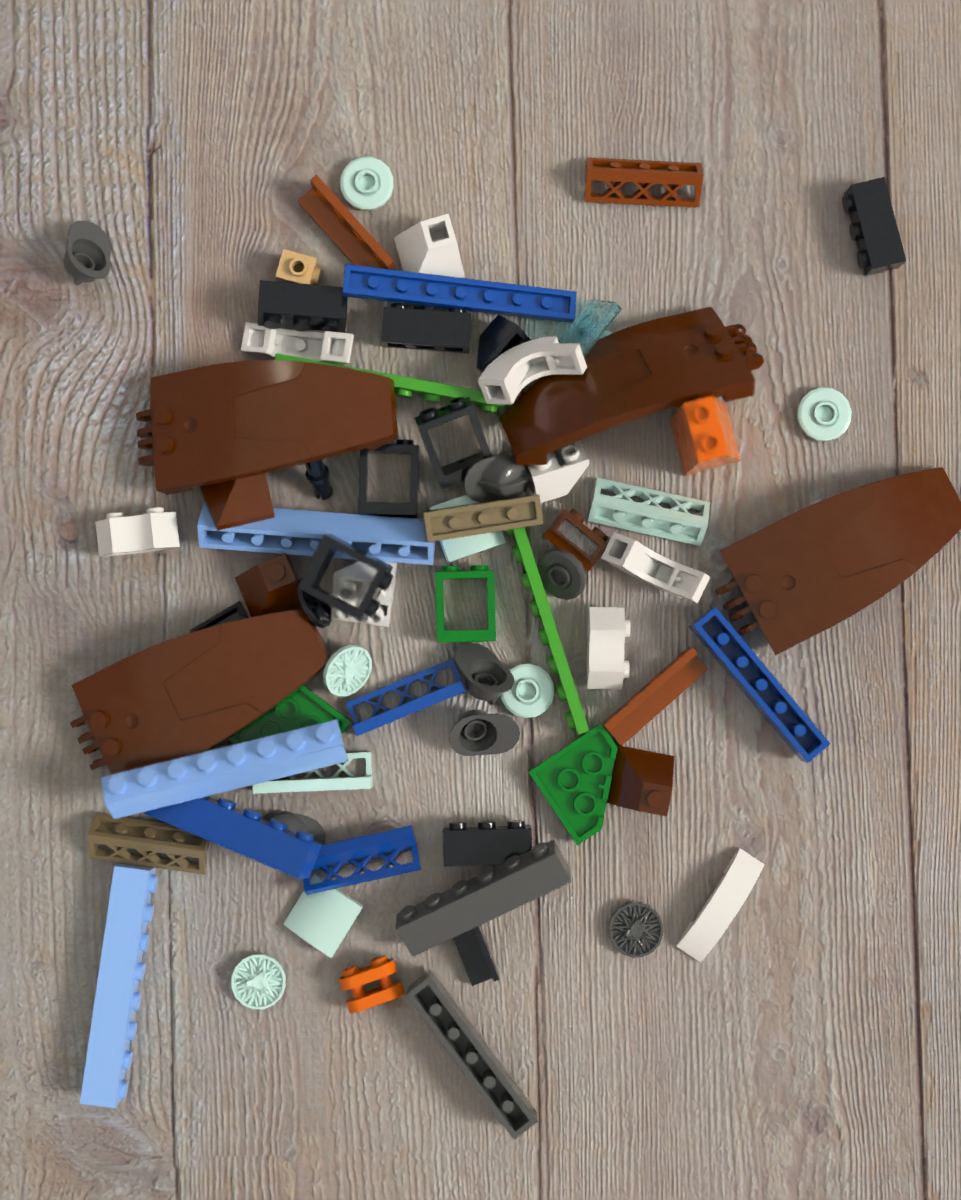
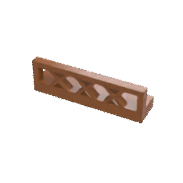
(643, 172)
(343, 227)
(655, 696)

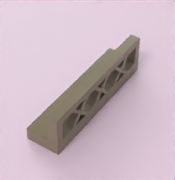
(482, 517)
(147, 839)

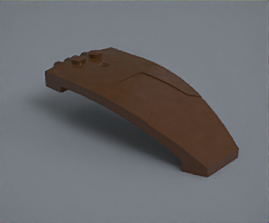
(632, 377)
(260, 419)
(839, 555)
(196, 688)

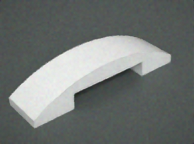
(323, 347)
(721, 906)

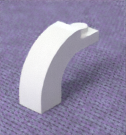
(527, 362)
(654, 568)

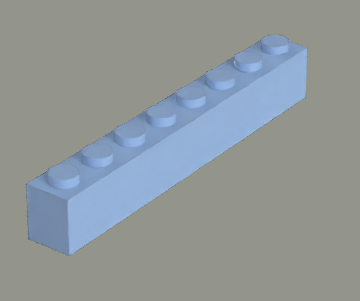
(302, 530)
(223, 769)
(118, 985)

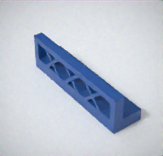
(409, 707)
(364, 849)

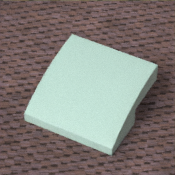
(469, 545)
(323, 918)

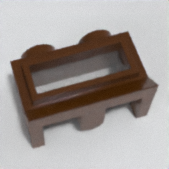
(573, 536)

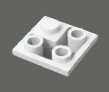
(430, 248)
(560, 473)
(351, 586)

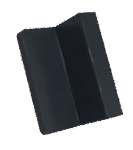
(476, 956)

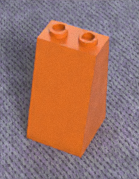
(704, 435)

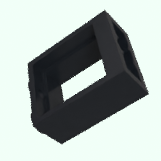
(433, 417)
(390, 509)
(320, 563)

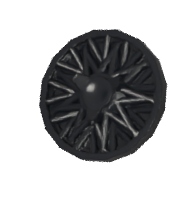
(315, 609)

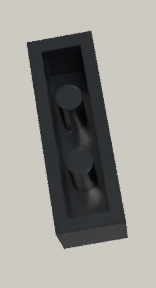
(873, 226)
(301, 306)
(426, 329)
(485, 843)

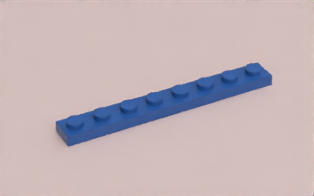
(459, 293)

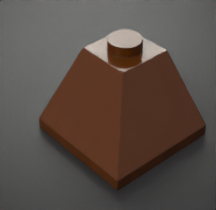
(238, 501)
(270, 586)
(642, 780)

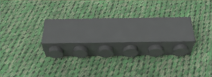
(483, 897)
(472, 1054)

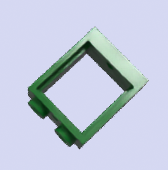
(453, 573)

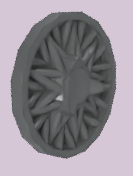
(562, 574)
(635, 929)

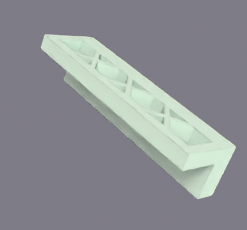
(649, 516)
(322, 783)

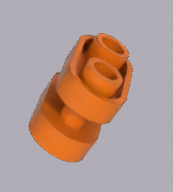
(354, 978)

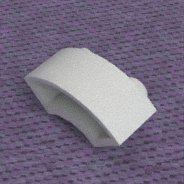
(137, 533)
(606, 647)

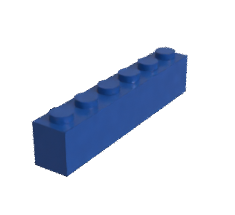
(759, 685)
(244, 833)

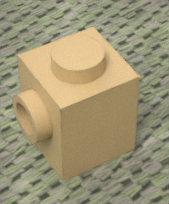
(298, 268)

